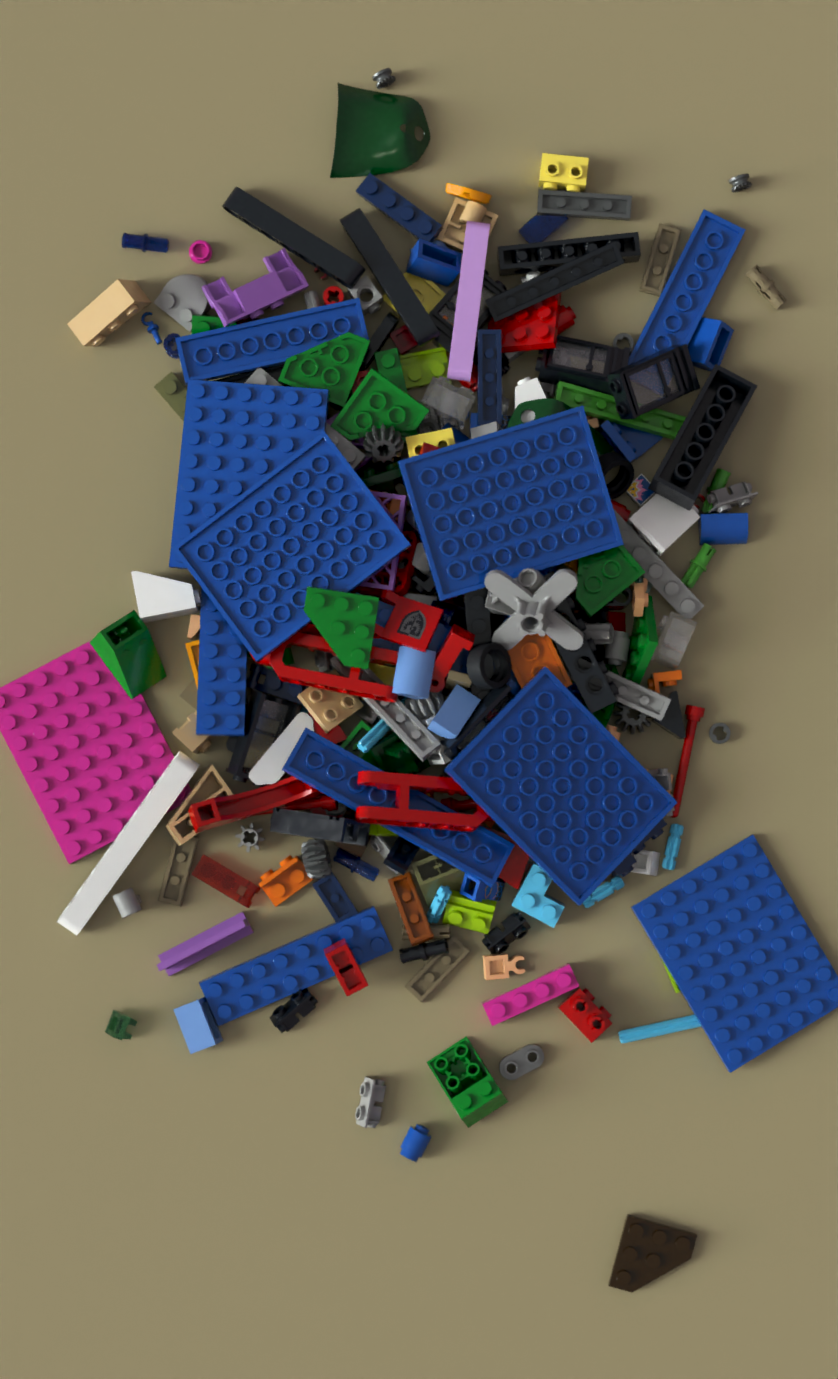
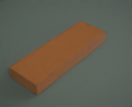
(411, 909)

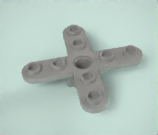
(535, 611)

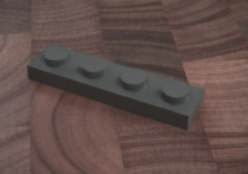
(584, 205)

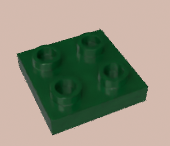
(381, 475)
(396, 757)

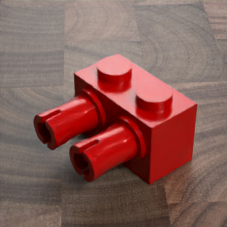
(585, 1014)

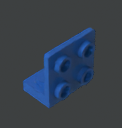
(628, 441)

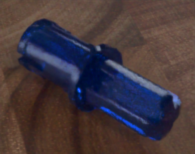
(145, 243)
(356, 865)

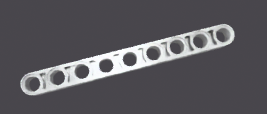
(128, 843)

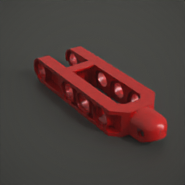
(335, 683)
(406, 817)

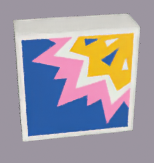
(639, 490)

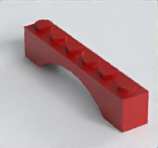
(239, 806)

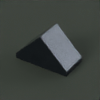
(672, 719)

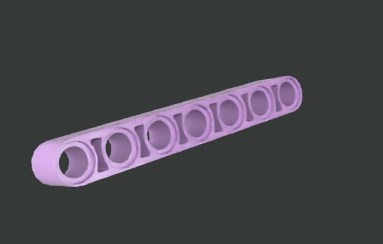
(468, 301)

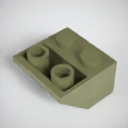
(433, 873)

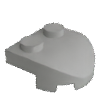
(183, 298)

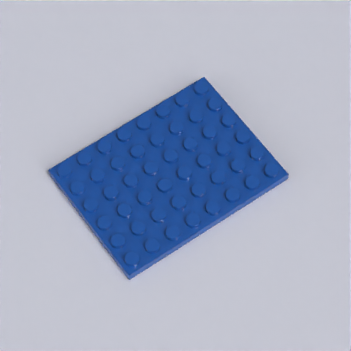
(234, 440)
(511, 502)
(290, 531)
(561, 786)
(740, 953)

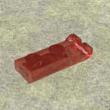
(225, 880)

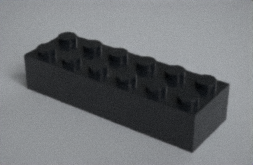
(702, 437)

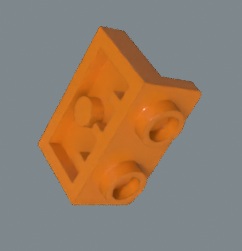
(284, 881)

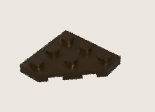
(648, 1252)

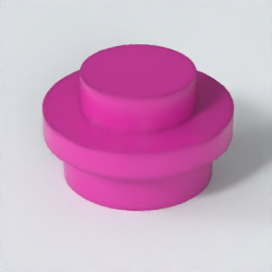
(200, 252)

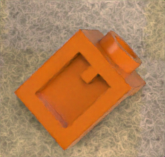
(667, 678)

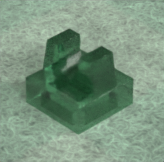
(118, 1024)

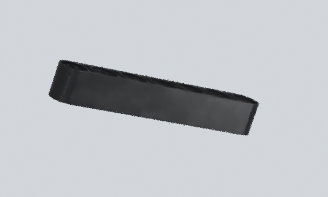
(293, 238)
(390, 277)

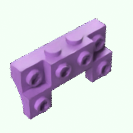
(258, 295)

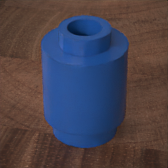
(415, 1142)

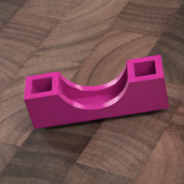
(530, 994)

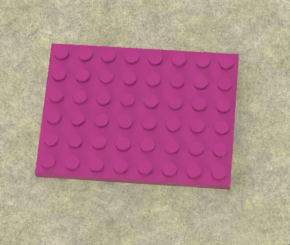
(83, 748)

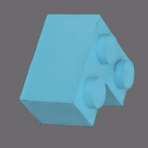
(533, 900)

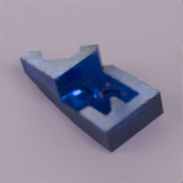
(541, 227)

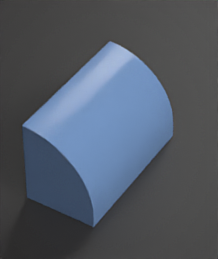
(413, 673)
(454, 713)
(198, 1025)

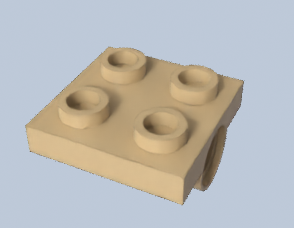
(455, 223)
(329, 707)

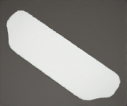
(269, 767)

